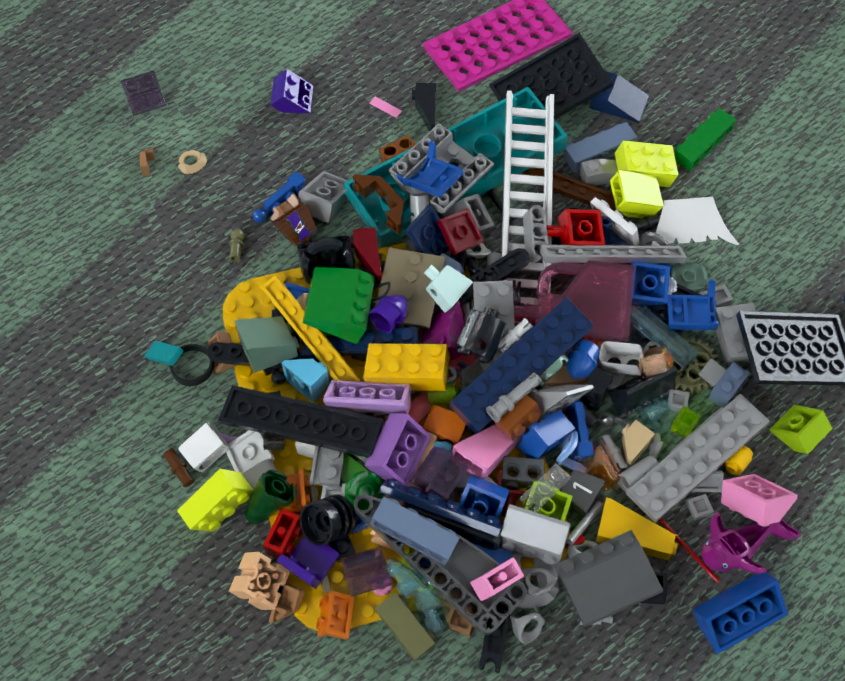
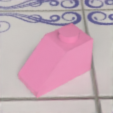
(497, 579)

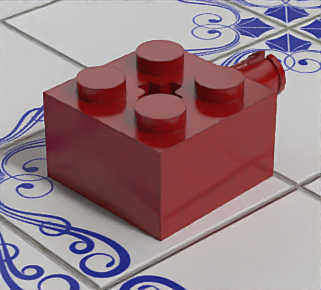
(578, 227)

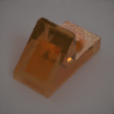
(601, 465)

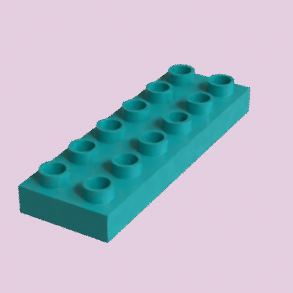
(477, 134)

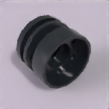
(327, 519)

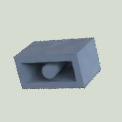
(728, 385)

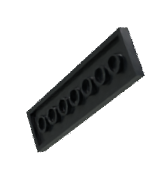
(301, 421)

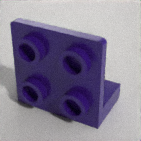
(310, 562)

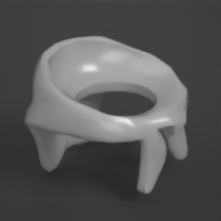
(519, 625)

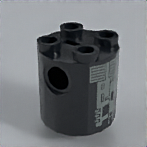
(486, 329)

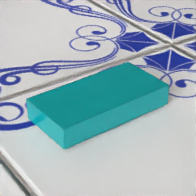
(163, 353)

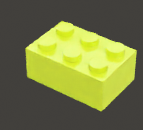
(648, 159)
(215, 500)

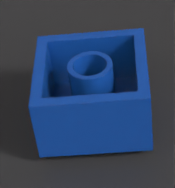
(545, 436)
(484, 496)

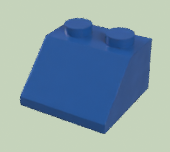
(650, 284)

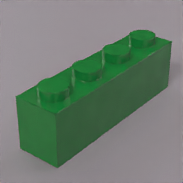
(704, 139)

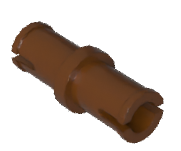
(178, 467)

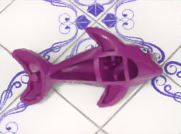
(735, 546)

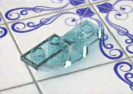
(411, 584)

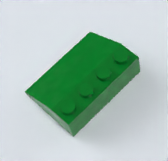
(339, 302)

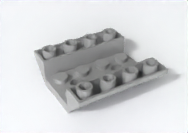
(448, 152)

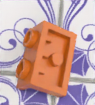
(300, 482)
(335, 615)

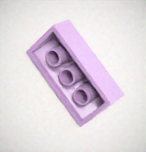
(368, 397)

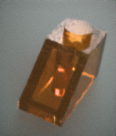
(656, 361)

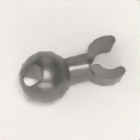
(607, 419)

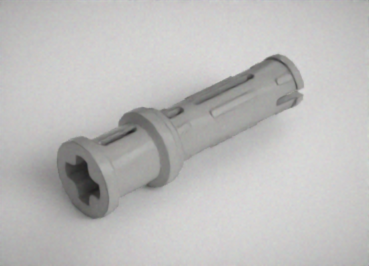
(507, 402)

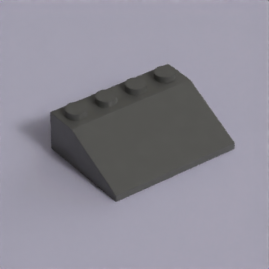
(608, 578)

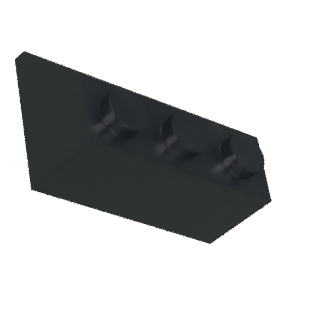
(641, 391)

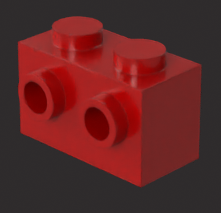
(283, 534)

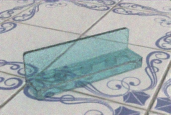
(658, 331)

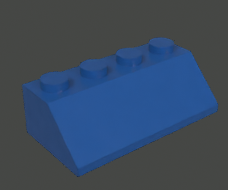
(741, 611)

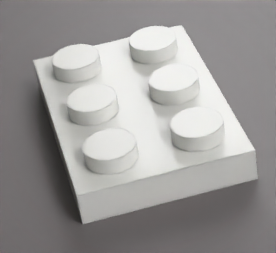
(624, 229)

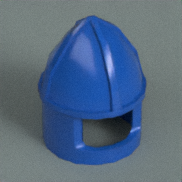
(583, 360)

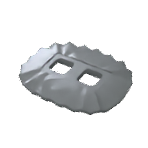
(538, 601)

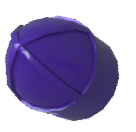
(389, 311)

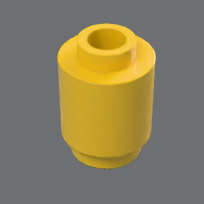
(739, 461)

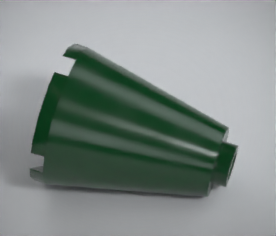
(269, 496)

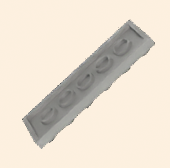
(497, 296)

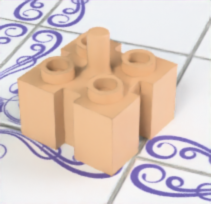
(259, 581)

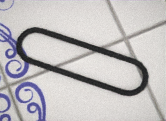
(380, 285)

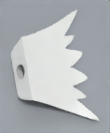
(692, 219)

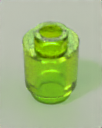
(442, 397)

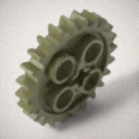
(688, 383)

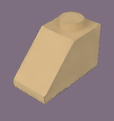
(635, 441)

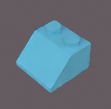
(307, 377)

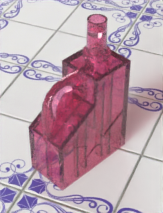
(599, 291)

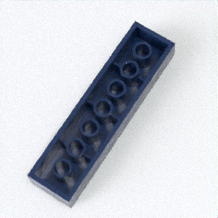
(530, 354)

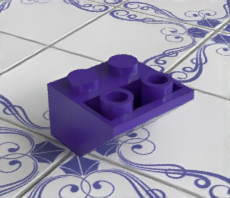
(291, 93)

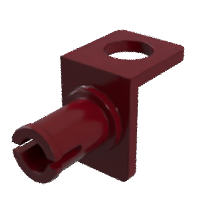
(512, 496)

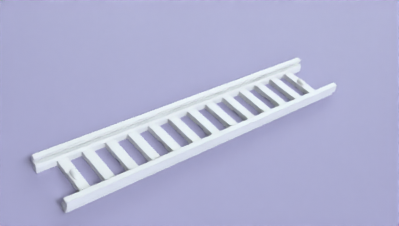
(547, 164)

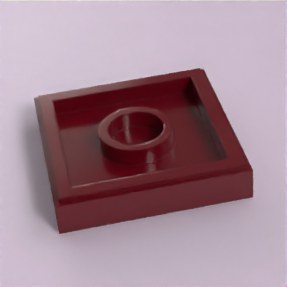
(460, 231)

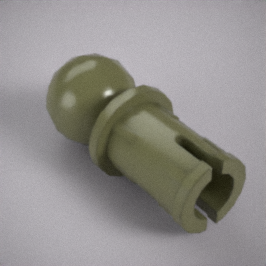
(236, 244)

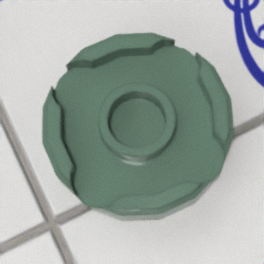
(690, 275)
(553, 369)

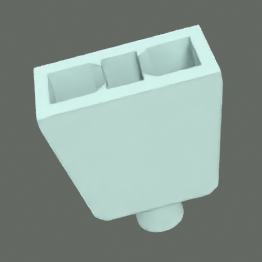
(446, 286)

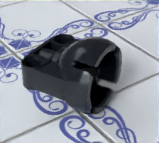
(339, 255)

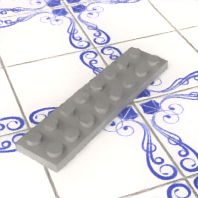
(697, 458)

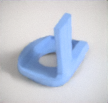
(568, 447)

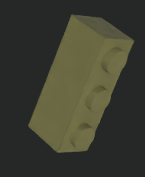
(405, 626)

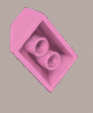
(757, 498)

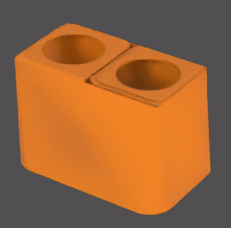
(445, 425)

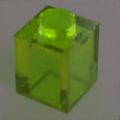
(685, 422)

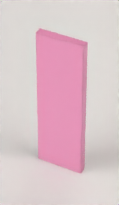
(386, 107)

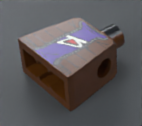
(296, 224)

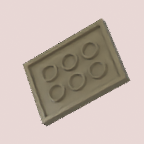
(407, 278)

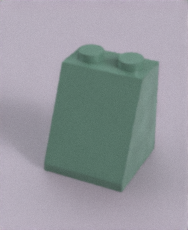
(266, 341)

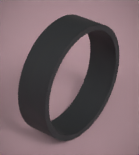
(190, 347)

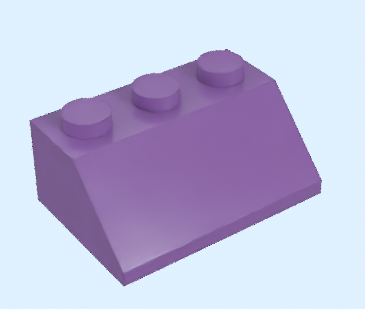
(398, 449)

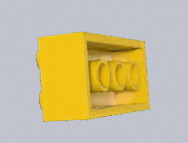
(414, 364)

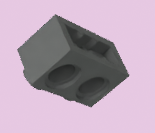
(522, 468)

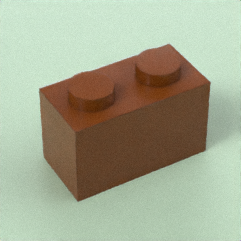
(520, 418)

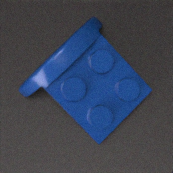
(434, 175)
(693, 311)

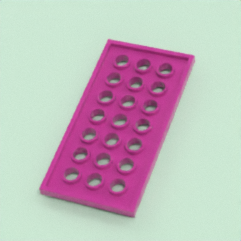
(495, 48)

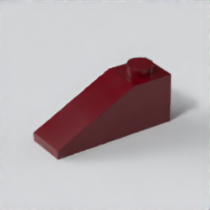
(366, 250)

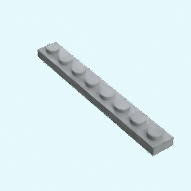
(612, 254)

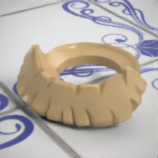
(190, 169)

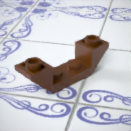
(369, 184)

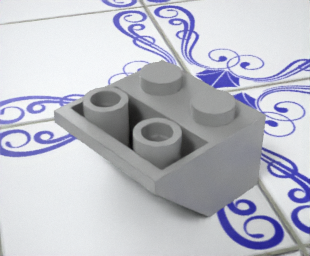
(477, 210)

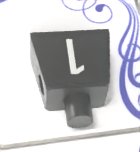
(584, 490)

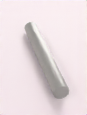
(584, 523)

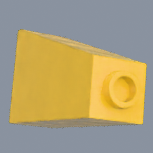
(653, 538)

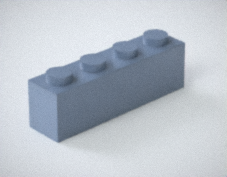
(598, 146)
(414, 530)

